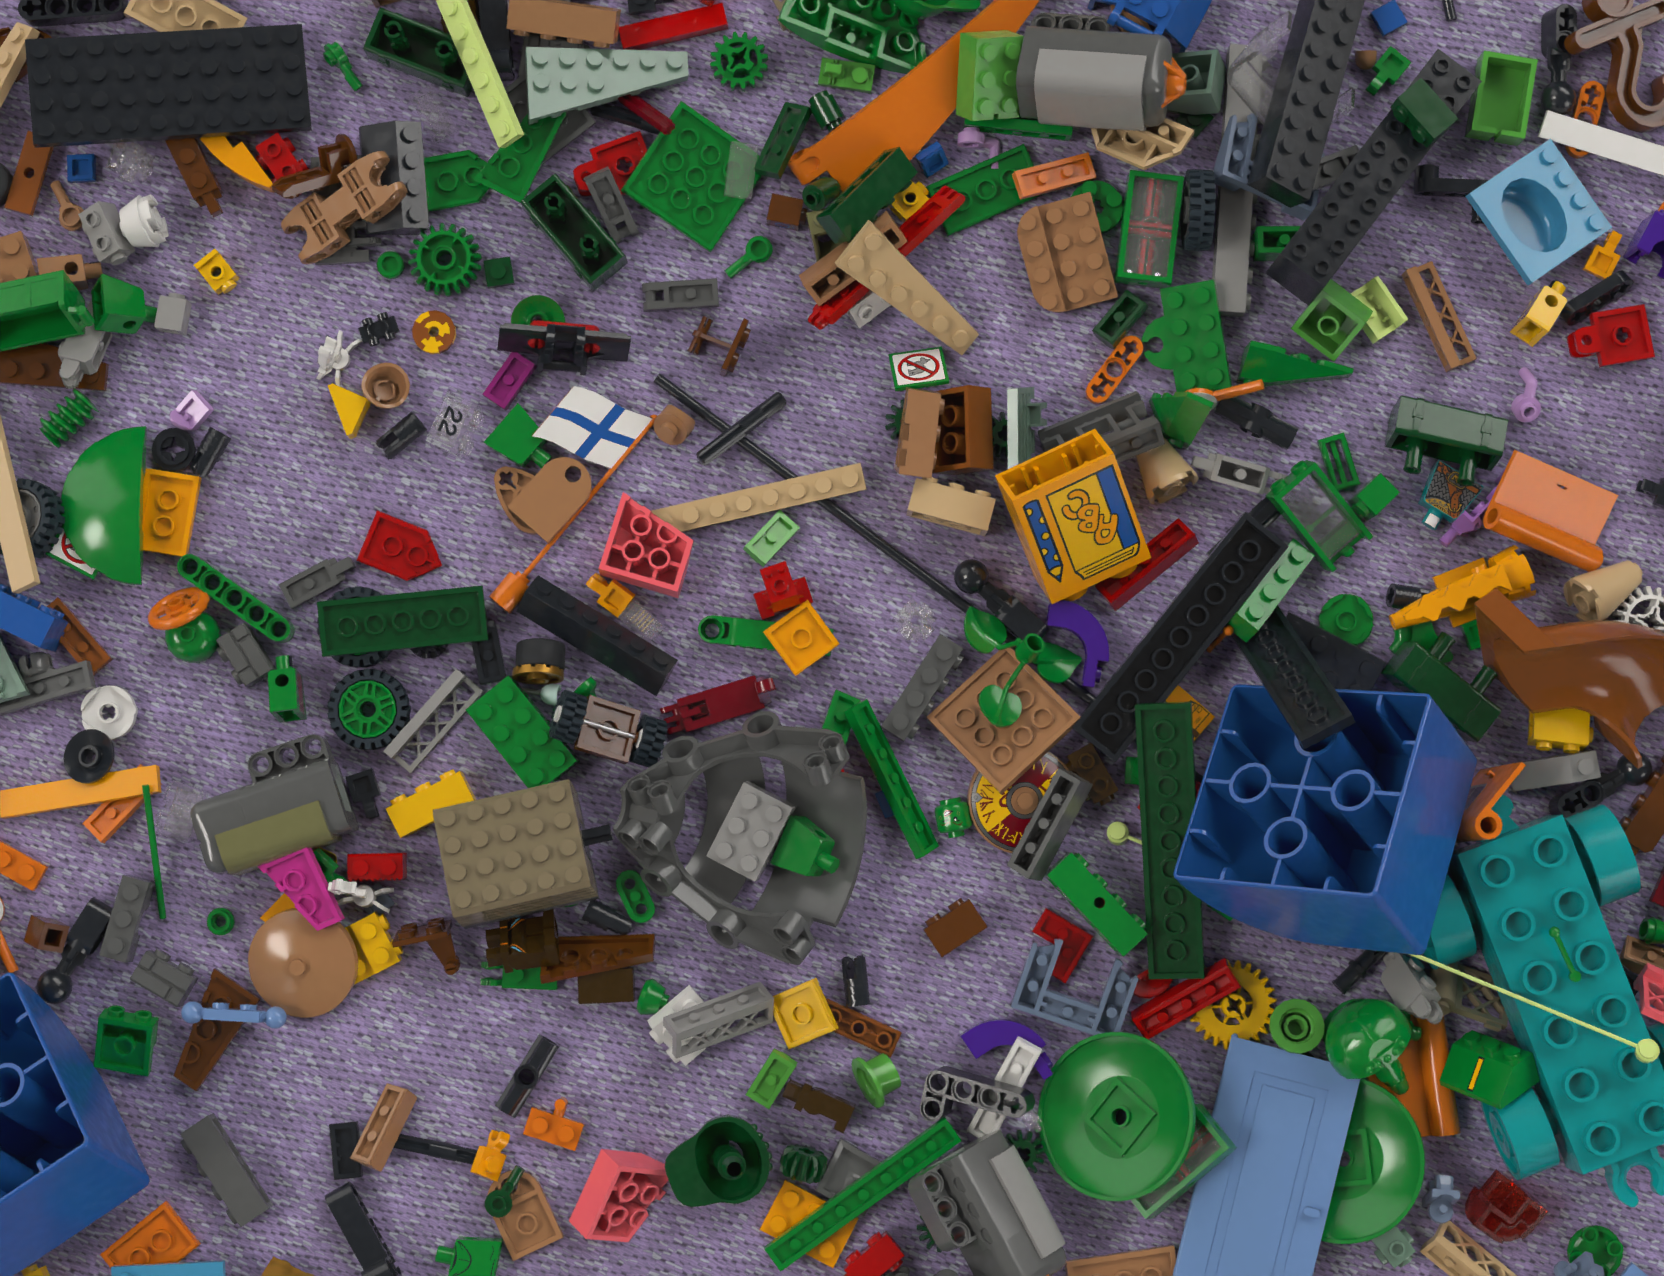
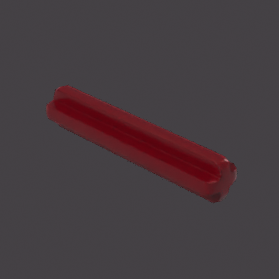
(648, 113)

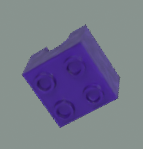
(1648, 238)

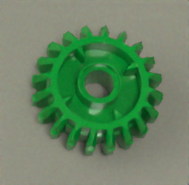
(435, 246)

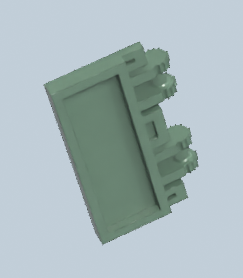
(1021, 416)

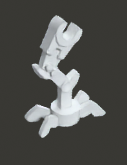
(334, 356)
(362, 895)

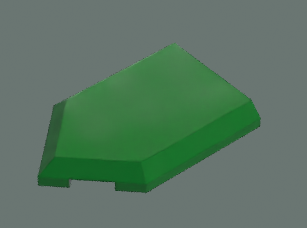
(451, 180)

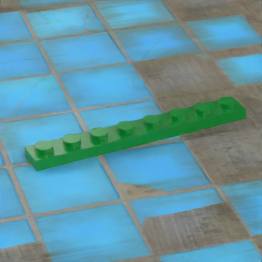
(862, 1194)

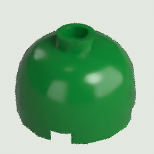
(194, 640)

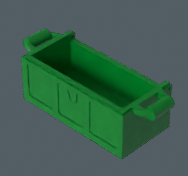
(41, 310)

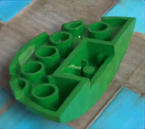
(858, 31)
(106, 505)

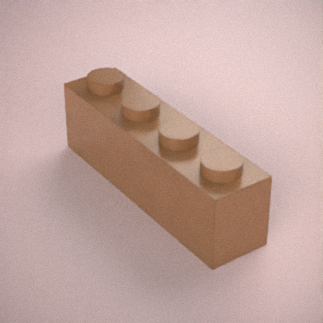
(564, 19)
(826, 279)

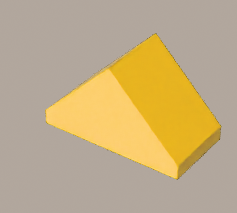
(350, 407)

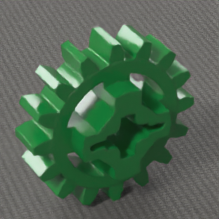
(748, 68)

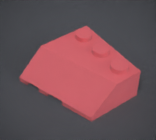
(645, 550)
(618, 1195)

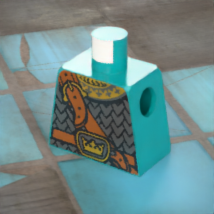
(1445, 496)

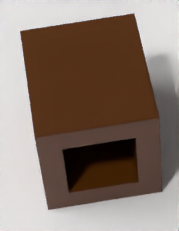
(786, 212)
(46, 934)

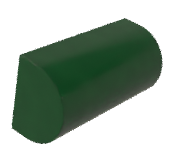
(1119, 319)

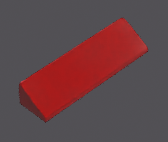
(673, 27)
(1164, 551)
(1185, 999)

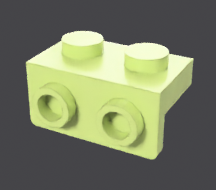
(1386, 312)

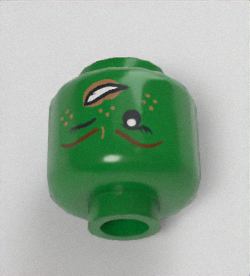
(953, 817)

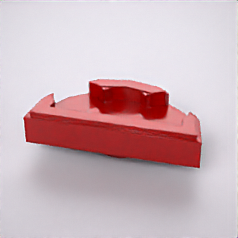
(1150, 988)

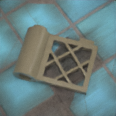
(1451, 987)

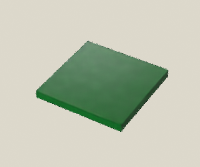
(686, 177)

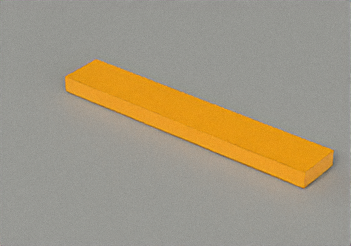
(72, 794)

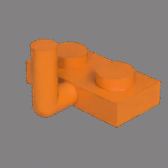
(554, 1126)

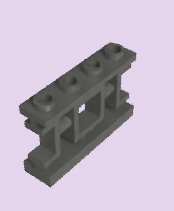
(1120, 417)

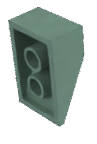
(1204, 82)

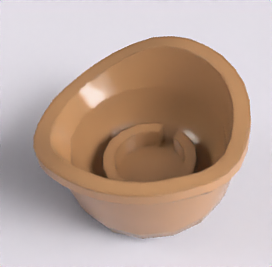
(385, 385)

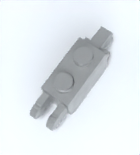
(82, 354)
(1236, 472)
(1411, 987)

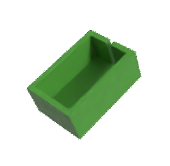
(988, 75)
(1502, 99)

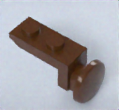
(331, 158)

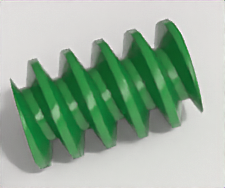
(67, 418)

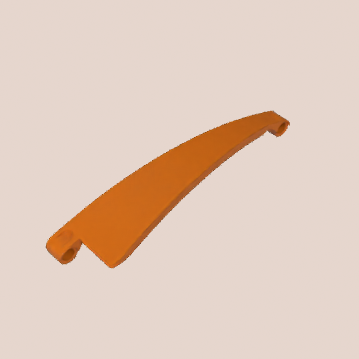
(907, 110)

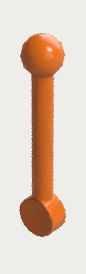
(1227, 631)

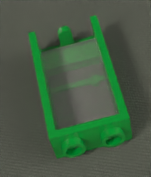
(1317, 513)

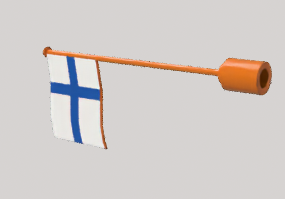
(593, 431)

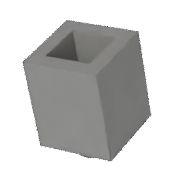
(173, 314)

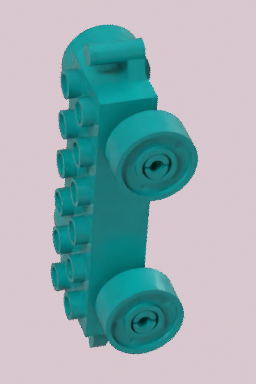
(1591, 1088)

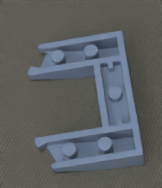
(1234, 164)
(1034, 997)

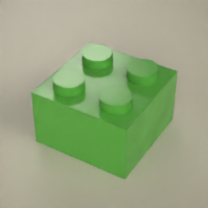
(1332, 320)

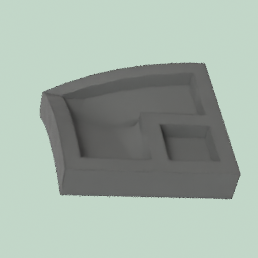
(844, 1168)

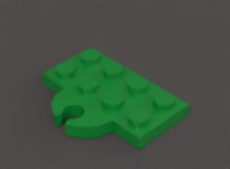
(1191, 337)

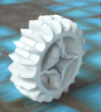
(1651, 612)

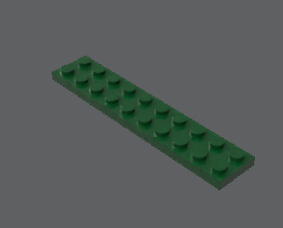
(1166, 807)

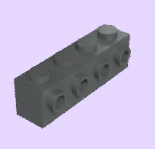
(921, 688)
(1049, 824)
(226, 1170)

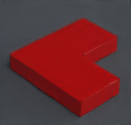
(1075, 941)

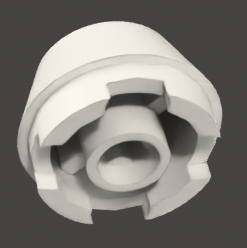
(142, 222)

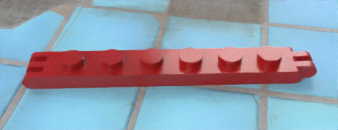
(915, 230)

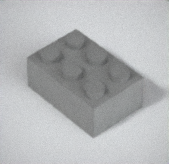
(751, 831)

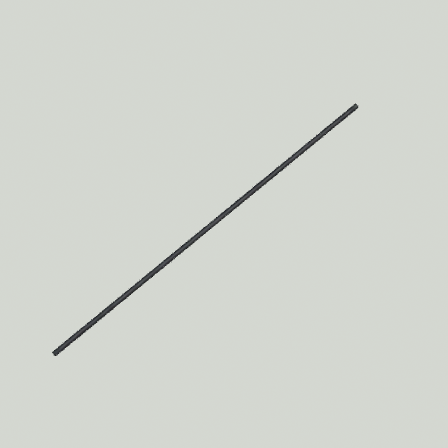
(850, 521)

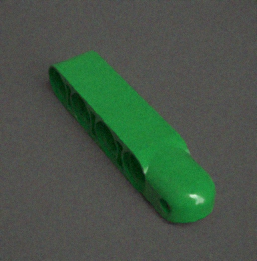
(740, 632)

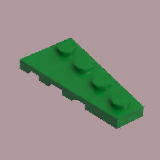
(516, 166)

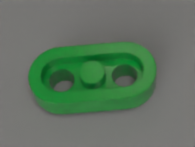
(635, 896)

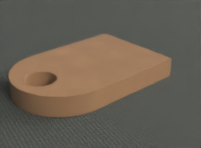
(551, 499)
(531, 1219)

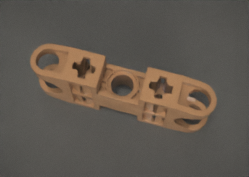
(358, 198)

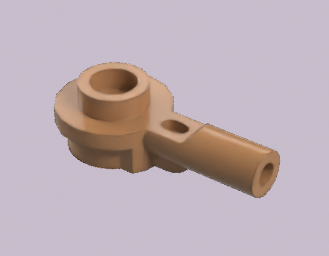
(68, 211)

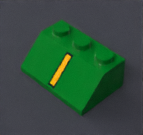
(1488, 1069)

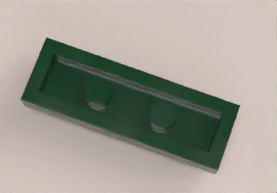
(782, 140)

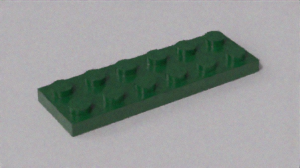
(402, 621)

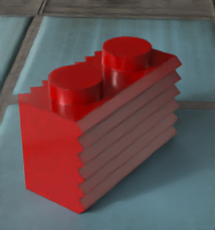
(377, 867)

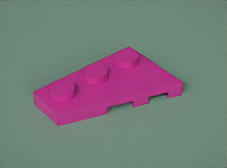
(306, 886)

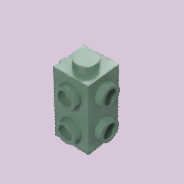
(1394, 1247)

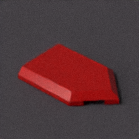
(398, 548)

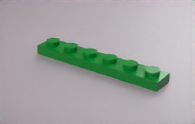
(891, 779)

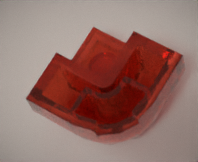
(1503, 1209)

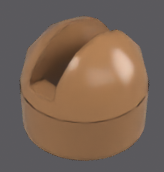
(1365, 59)

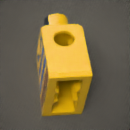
(1540, 313)

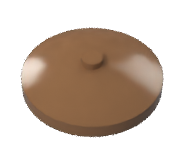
(302, 967)

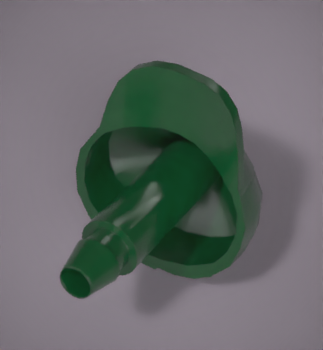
(712, 1170)

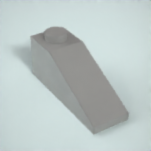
(1557, 770)

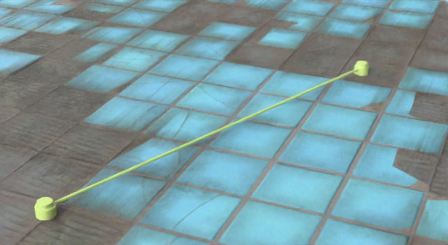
(1645, 1051)

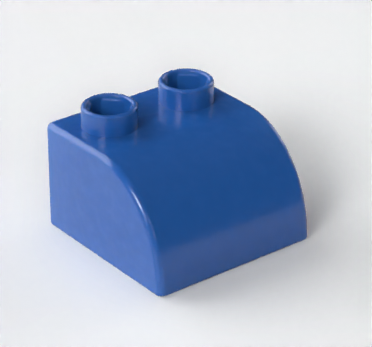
(1332, 836)
(60, 1133)

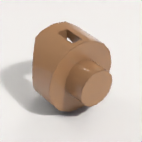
(673, 425)

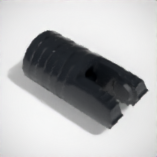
(401, 435)
(209, 452)
(1400, 596)
(606, 918)
(855, 981)

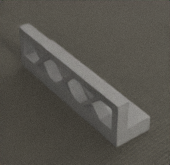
(422, 717)
(719, 1014)

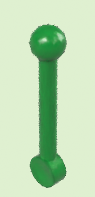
(1574, 975)

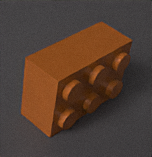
(965, 431)

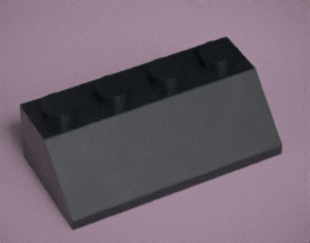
(405, 150)

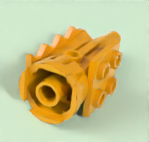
(1464, 585)

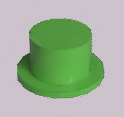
(1296, 1026)
(876, 1078)

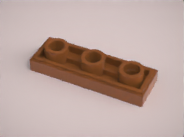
(24, 190)
(875, 1034)

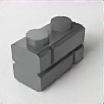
(245, 655)
(164, 977)

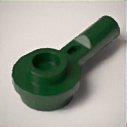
(499, 1201)

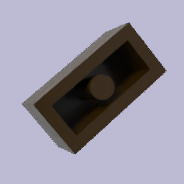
(607, 986)

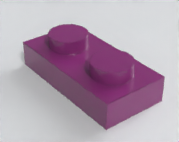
(509, 380)

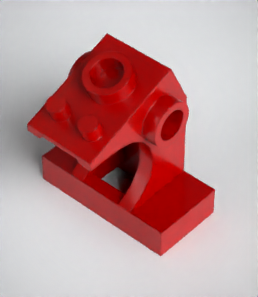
(781, 591)

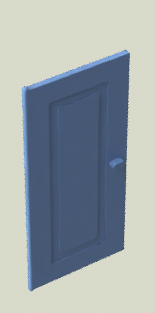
(1272, 1194)

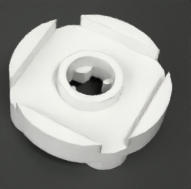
(109, 696)

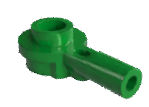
(336, 56)
(757, 250)

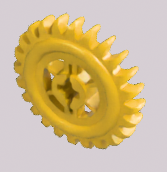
(1248, 1026)

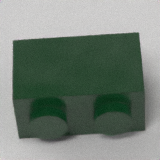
(1423, 113)

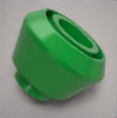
(652, 998)

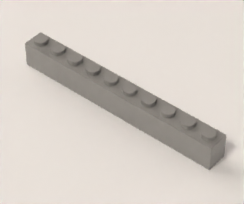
(1234, 218)

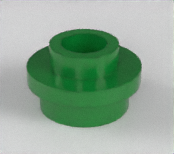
(212, 918)

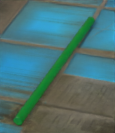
(154, 851)

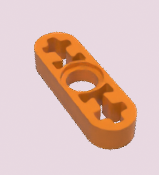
(1582, 98)
(1120, 349)

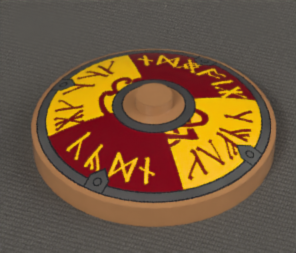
(1005, 816)

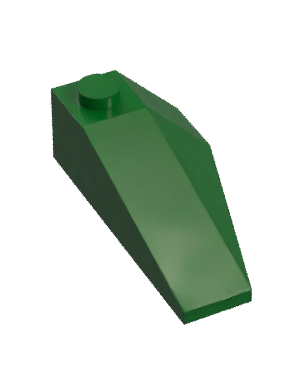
(1277, 368)
(1180, 416)

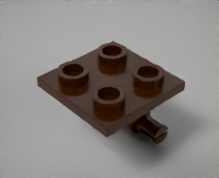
(700, 336)
(437, 935)

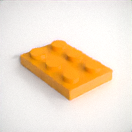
(169, 511)
(792, 1206)

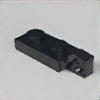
(489, 656)

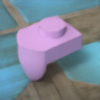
(191, 412)

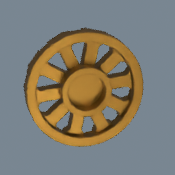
(537, 675)

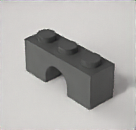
(122, 930)

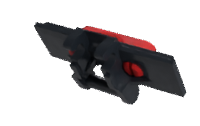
(545, 337)

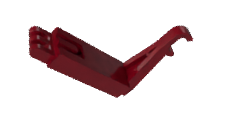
(720, 703)

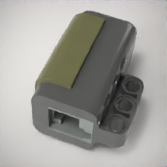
(278, 813)

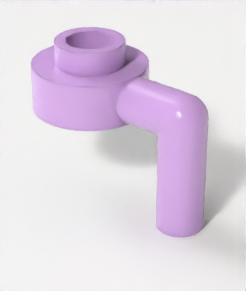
(972, 138)
(1527, 399)

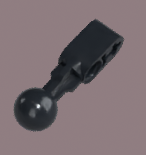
(1555, 27)
(972, 578)
(1600, 787)
(82, 941)

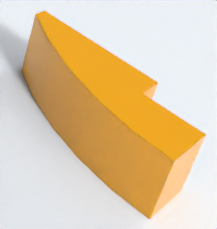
(239, 161)

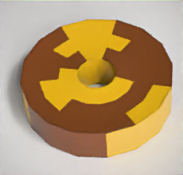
(439, 343)

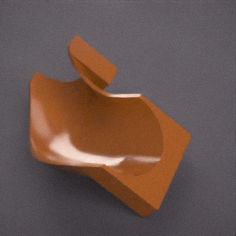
(1582, 665)

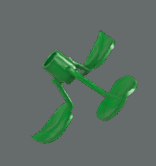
(1054, 663)

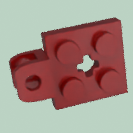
(627, 148)
(1601, 337)

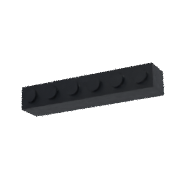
(596, 635)

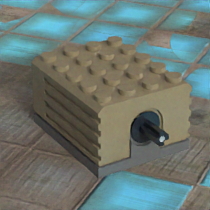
(517, 854)

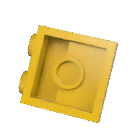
(373, 945)

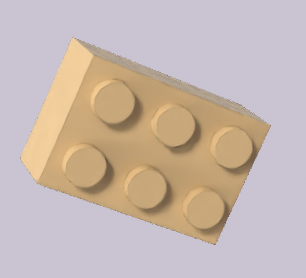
(951, 506)

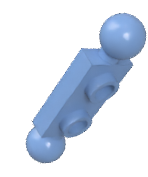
(193, 1012)

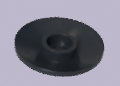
(80, 752)

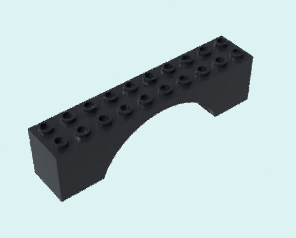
(1364, 189)

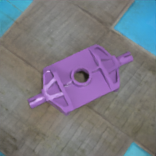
(1467, 522)

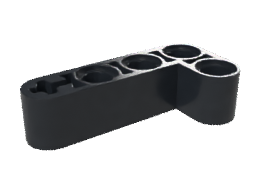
(72, 12)
(496, 36)
(979, 1094)
(361, 1232)

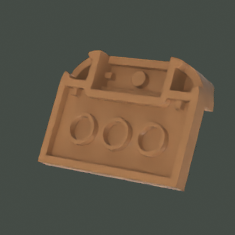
(1066, 254)

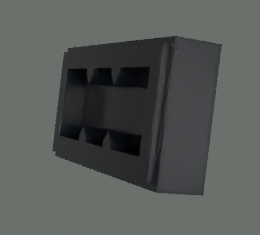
(344, 1139)

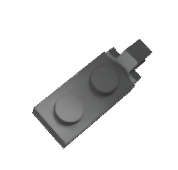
(315, 580)

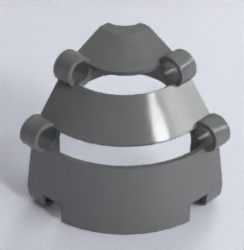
(814, 783)

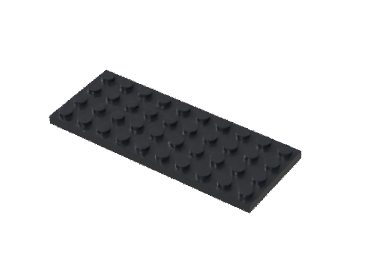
(167, 85)

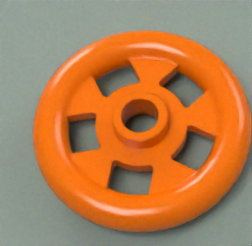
(178, 608)

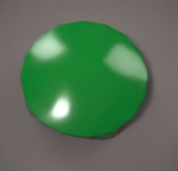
(1600, 1242)

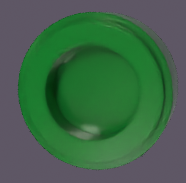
(390, 265)

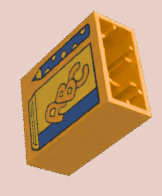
(1074, 517)

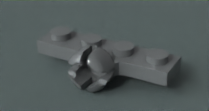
(48, 683)

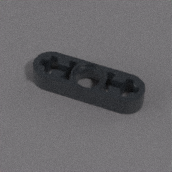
(1596, 297)

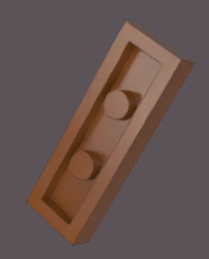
(79, 640)

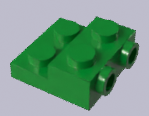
(125, 1040)

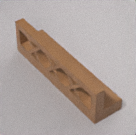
(1433, 320)

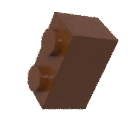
(954, 927)

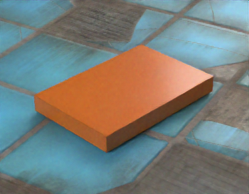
(154, 1240)

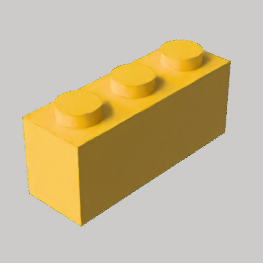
(416, 811)

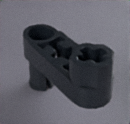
(1429, 184)

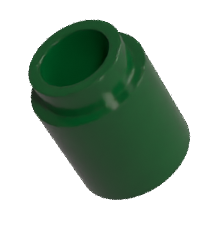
(826, 111)
(821, 193)

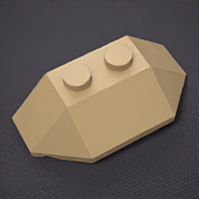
(1145, 147)

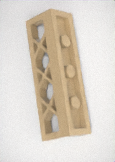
(1454, 1258)

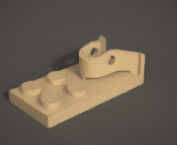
(183, 15)

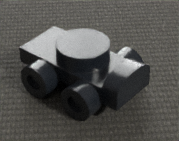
(383, 328)

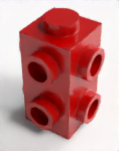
(278, 157)
(876, 1258)

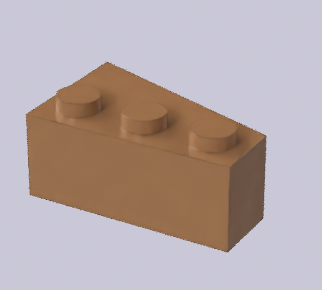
(919, 432)

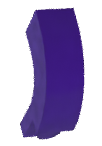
(1087, 628)
(1000, 1032)

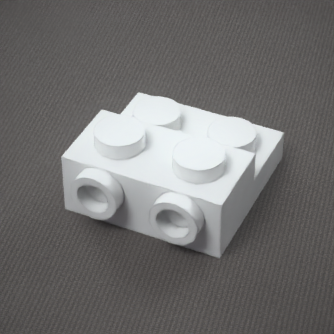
(684, 1000)

